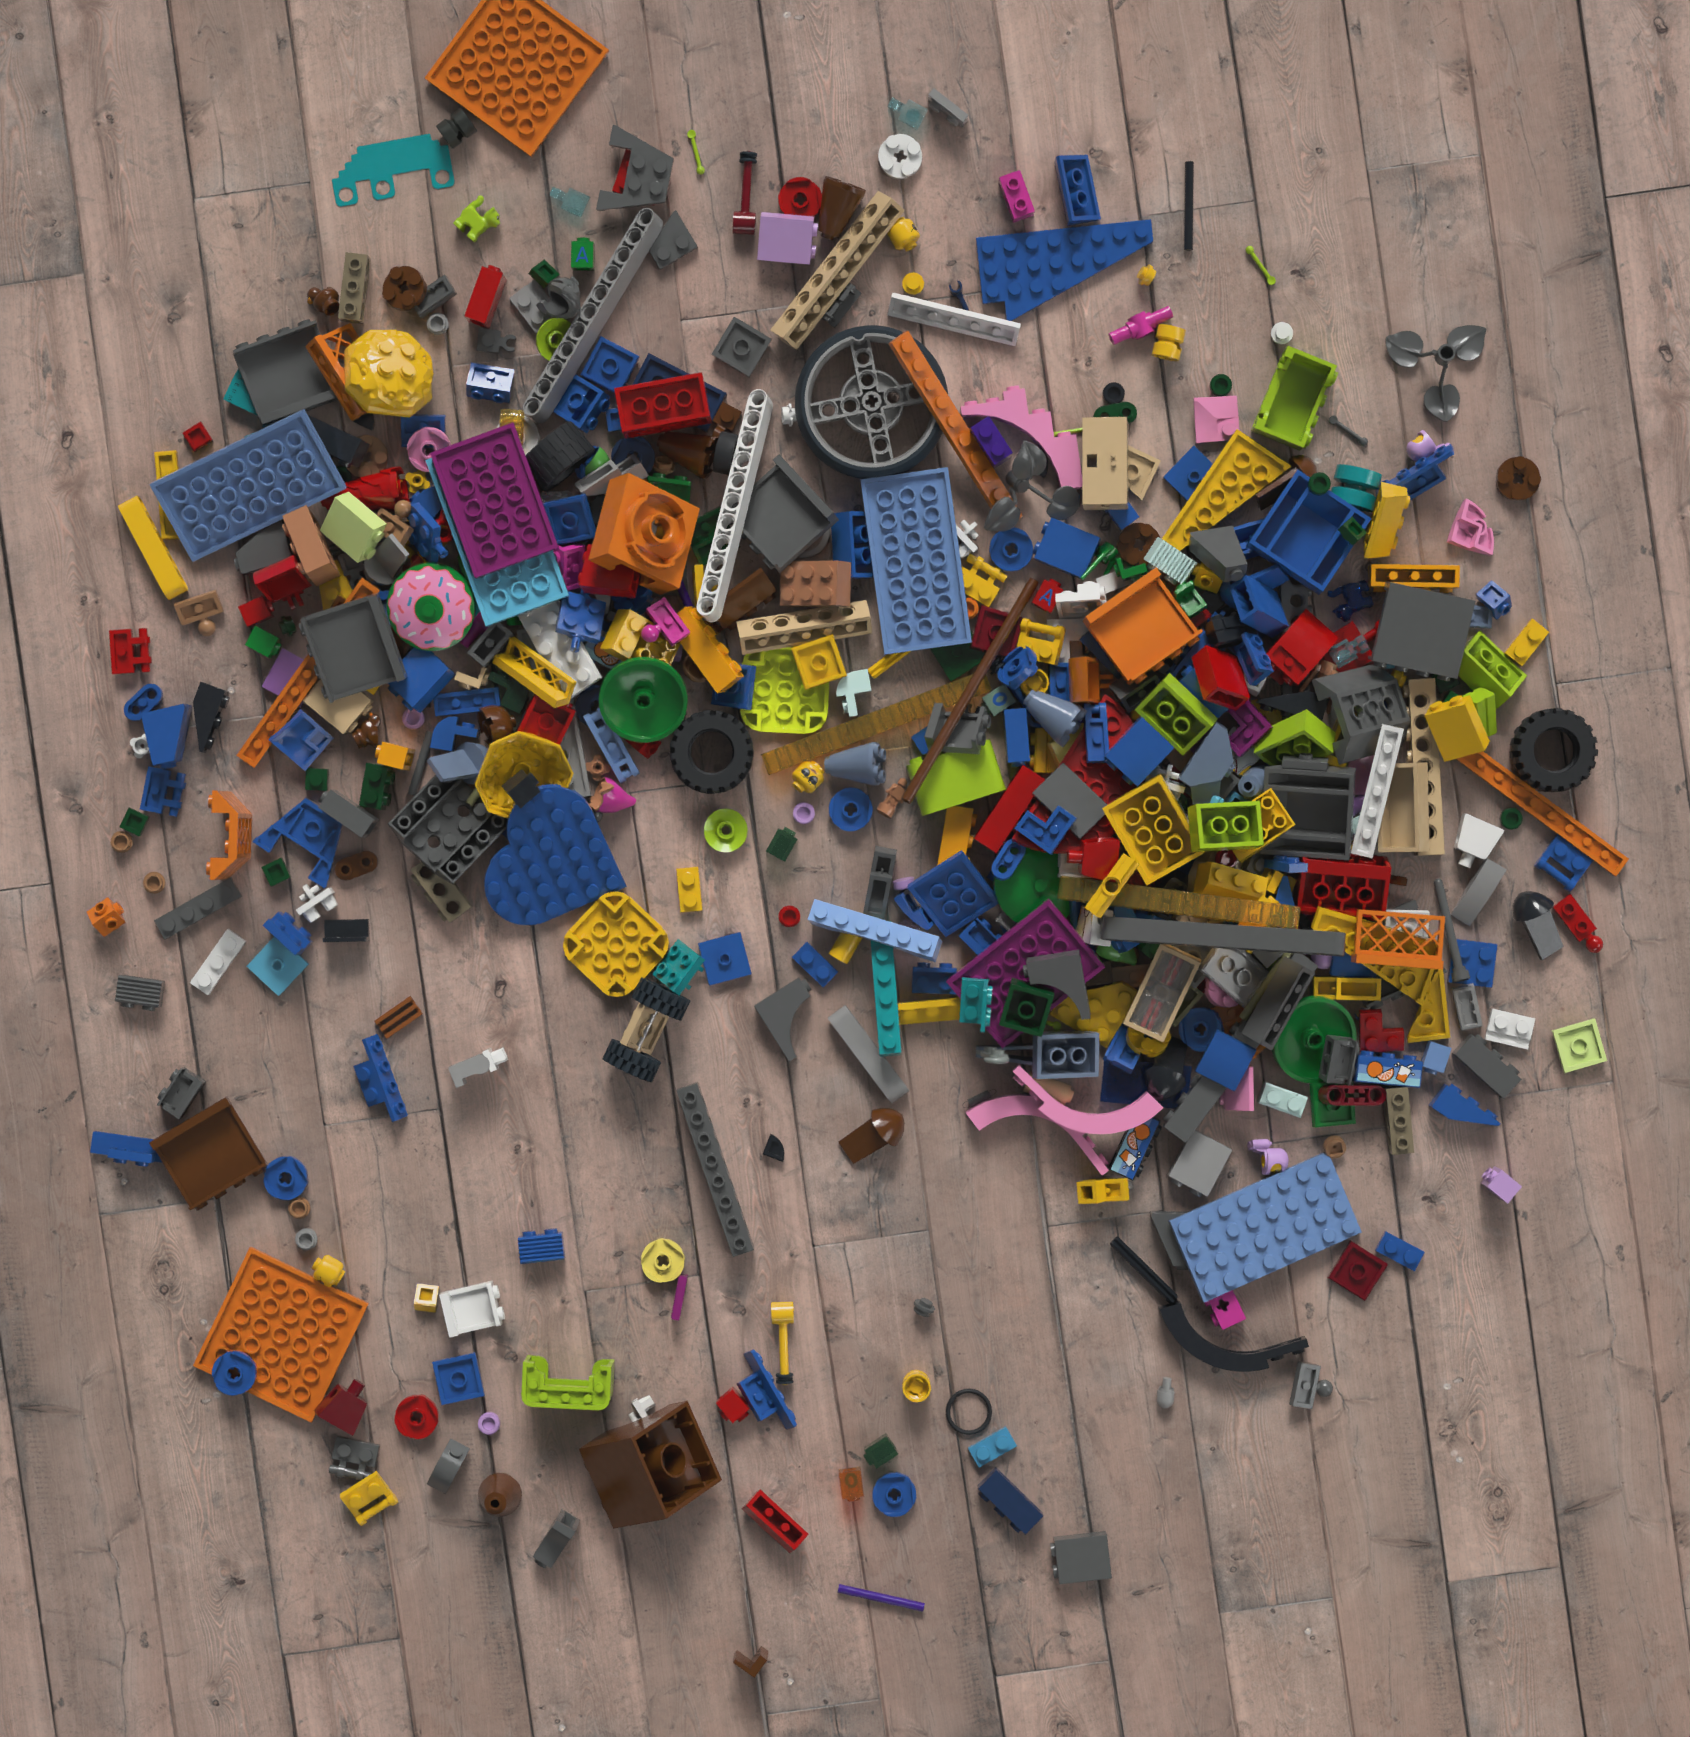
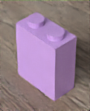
(786, 238)

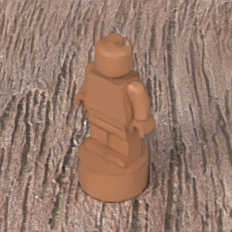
(894, 796)

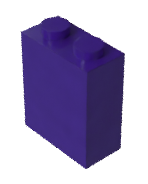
(991, 442)

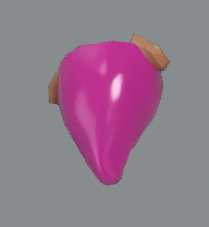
(610, 797)

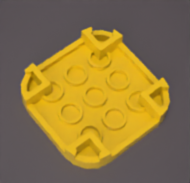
(616, 943)

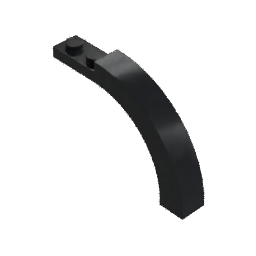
(1220, 1357)

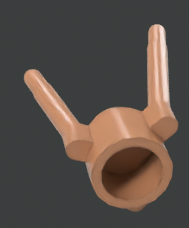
(1323, 669)

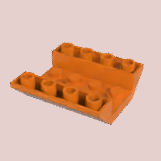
(240, 835)

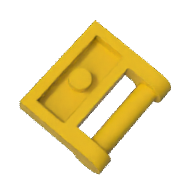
(1046, 651)
(364, 1493)

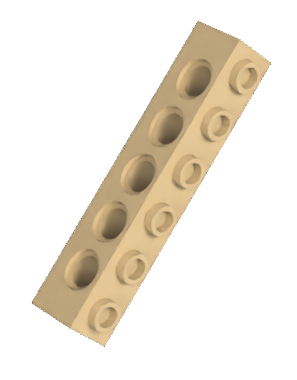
(803, 626)

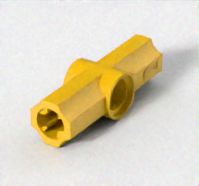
(1121, 873)

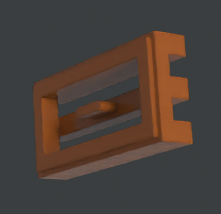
(383, 1028)

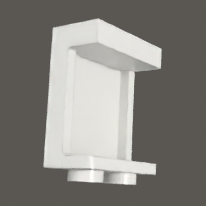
(471, 1308)

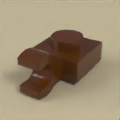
(725, 418)

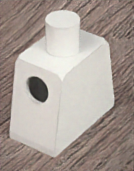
(1475, 839)

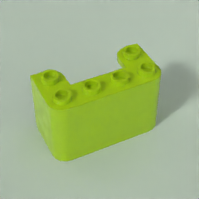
(1294, 398)
(957, 779)
(566, 1393)

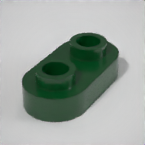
(1115, 410)

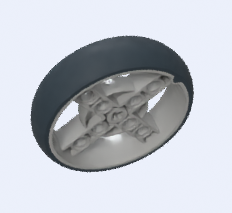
(810, 414)

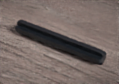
(1144, 1270)

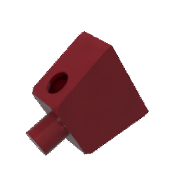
(343, 1407)

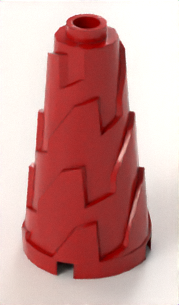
(376, 490)

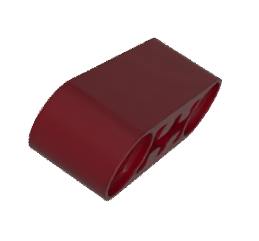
(1363, 1099)

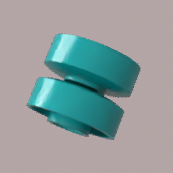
(1356, 482)

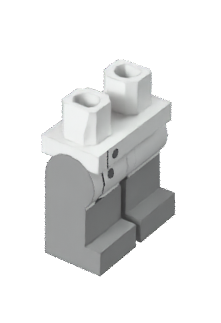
(477, 1065)

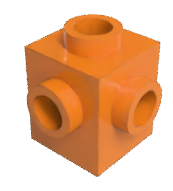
(106, 916)

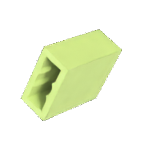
(353, 527)

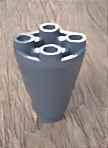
(1055, 715)
(858, 764)

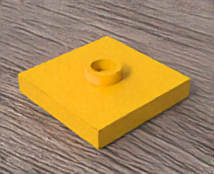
(819, 661)

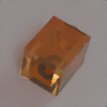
(851, 1483)

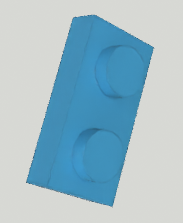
(992, 1446)

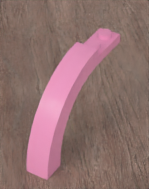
(1023, 1104)
(1103, 1123)

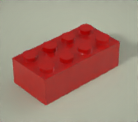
(1008, 809)

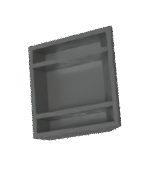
(1319, 806)

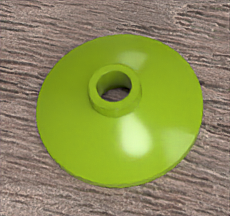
(551, 327)
(713, 830)

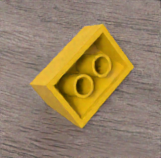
(1385, 520)
(1229, 882)

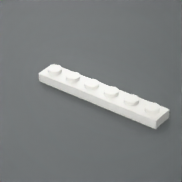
(953, 319)
(1377, 790)

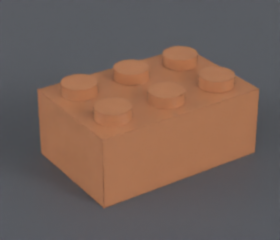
(310, 546)
(816, 584)

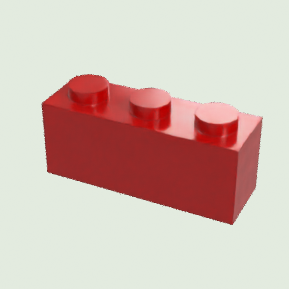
(775, 1521)

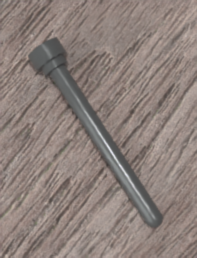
(1459, 971)

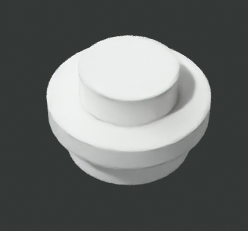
(1281, 333)

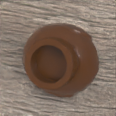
(324, 301)

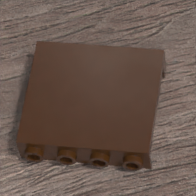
(209, 1154)

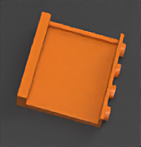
(1142, 628)

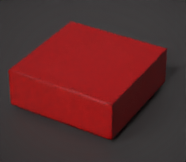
(197, 436)

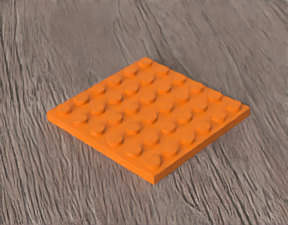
(517, 68)
(288, 1328)

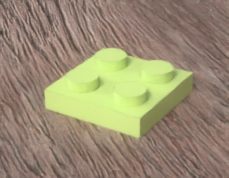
(1579, 1045)

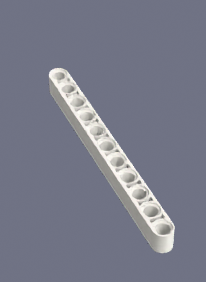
(738, 514)

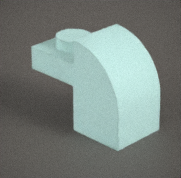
(853, 683)

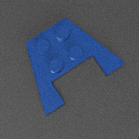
(311, 830)

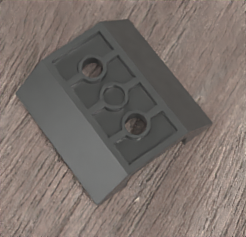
(1365, 692)
(435, 814)

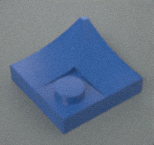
(301, 739)

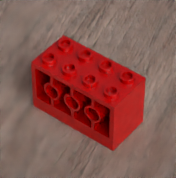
(663, 405)
(1362, 881)

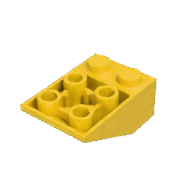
(626, 642)
(1274, 822)

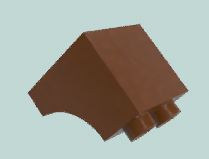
(650, 1466)

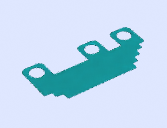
(393, 157)

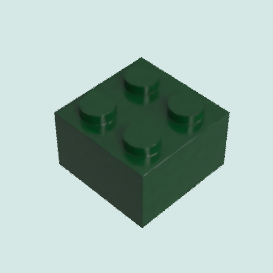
(1026, 1007)

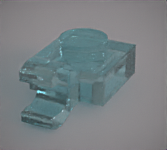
(910, 114)
(573, 201)
(1346, 651)

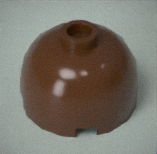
(495, 723)

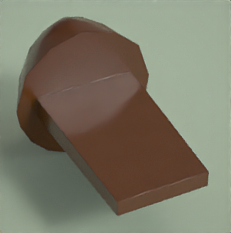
(1271, 493)
(882, 1129)

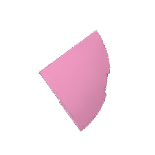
(1470, 530)

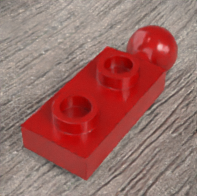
(1578, 923)

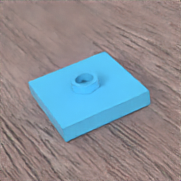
(277, 966)

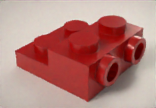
(546, 720)

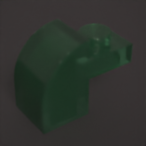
(516, 693)

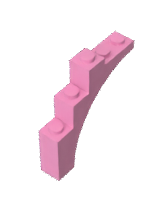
(1038, 426)

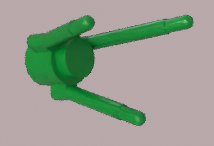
(1104, 554)

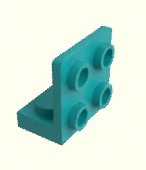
(974, 1002)

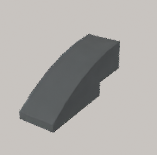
(880, 882)

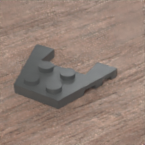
(646, 175)

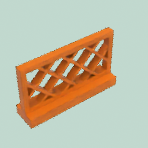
(328, 364)
(1393, 958)

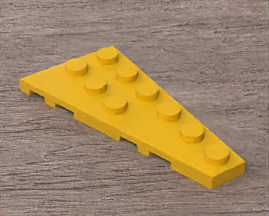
(1232, 479)
(1408, 980)

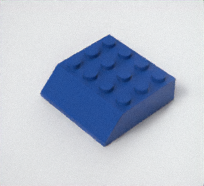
(1304, 533)

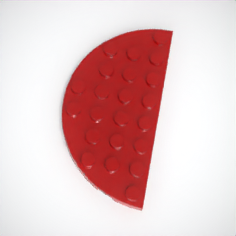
(1096, 776)

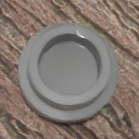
(437, 323)
(306, 1239)

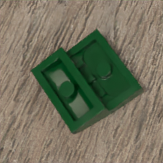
(704, 535)

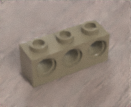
(354, 288)
(452, 893)
(1398, 1120)

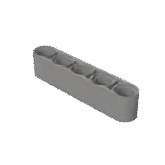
(868, 1054)

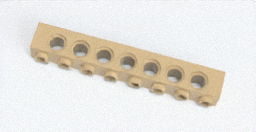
(837, 270)
(1426, 689)

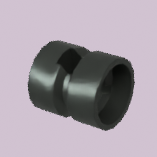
(456, 128)

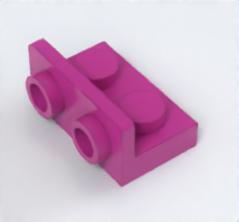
(570, 563)

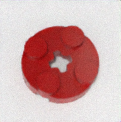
(802, 186)
(422, 1405)

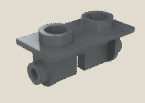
(841, 305)

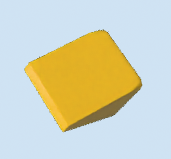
(426, 1298)

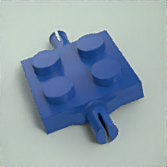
(425, 534)
(580, 618)

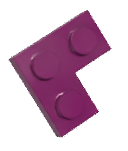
(1251, 730)

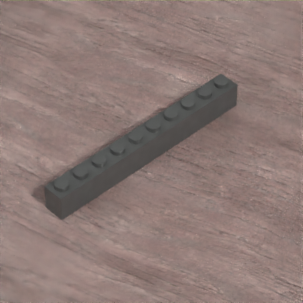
(1205, 1092)

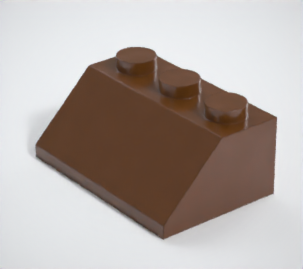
(745, 598)

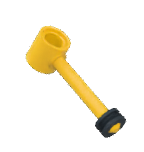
(783, 1314)

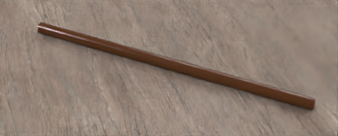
(969, 691)

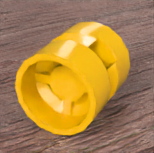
(1168, 342)
(1037, 682)
(916, 1386)

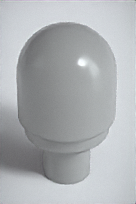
(1165, 1393)

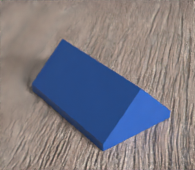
(1077, 189)

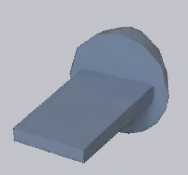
(459, 764)

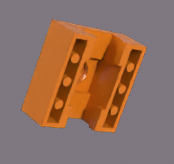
(627, 536)

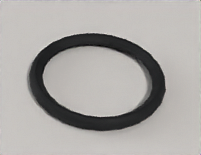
(968, 1432)

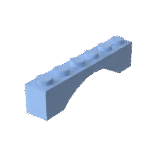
(875, 929)

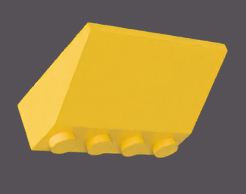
(1152, 828)

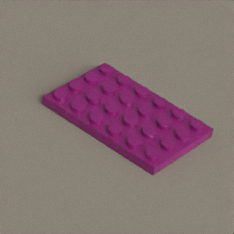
(494, 500)
(1037, 934)

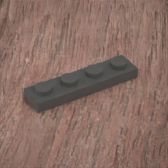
(198, 908)

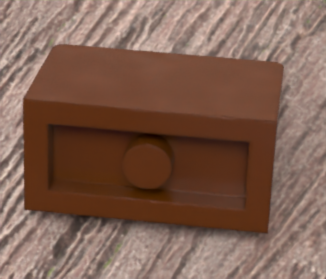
(754, 1665)

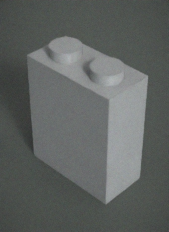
(1199, 1163)

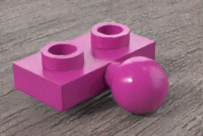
(666, 622)

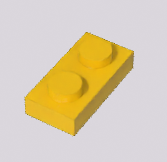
(1526, 642)
(689, 889)

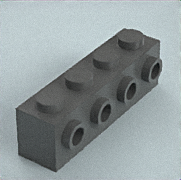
(1278, 1003)

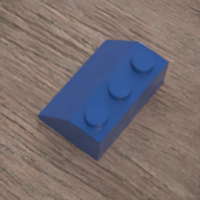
(851, 543)

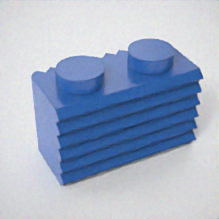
(541, 1247)

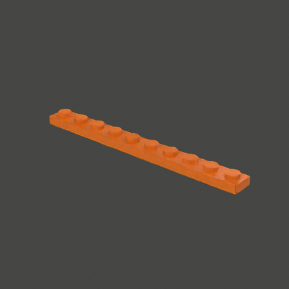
(949, 419)
(290, 696)
(1545, 811)

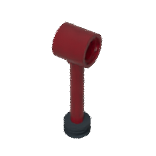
(745, 221)

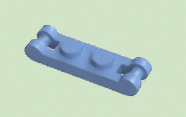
(612, 747)

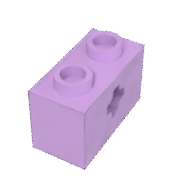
(1500, 1184)

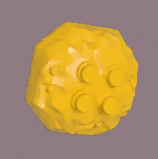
(388, 373)
(512, 754)

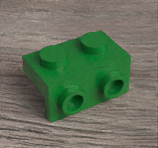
(678, 486)

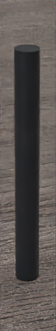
(1188, 213)

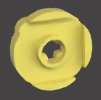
(650, 1262)

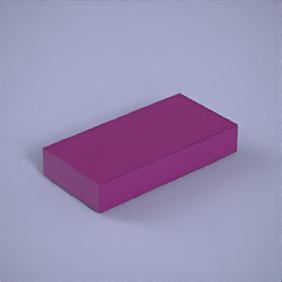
(679, 1297)

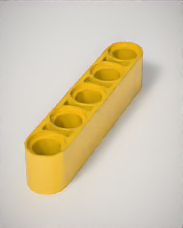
(153, 547)

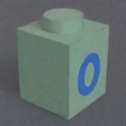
(997, 700)

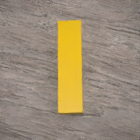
(166, 463)

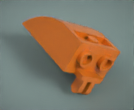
(1085, 680)

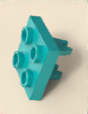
(679, 967)

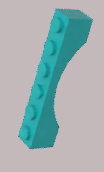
(886, 999)

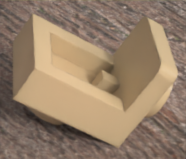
(467, 681)

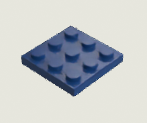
(953, 893)

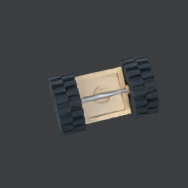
(645, 1029)

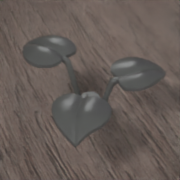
(1463, 341)
(1028, 463)

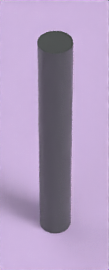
(420, 764)

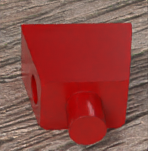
(1096, 857)

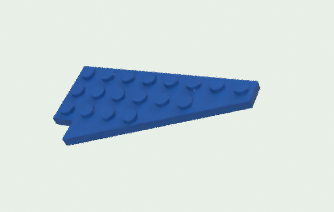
(1042, 264)

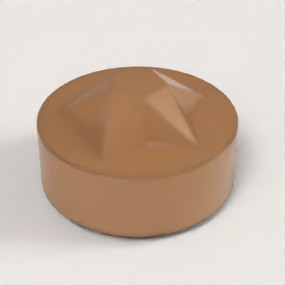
(1334, 1146)

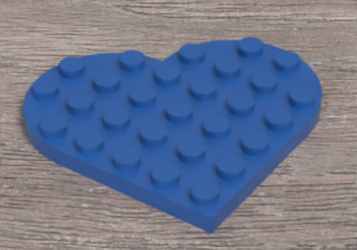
(552, 859)

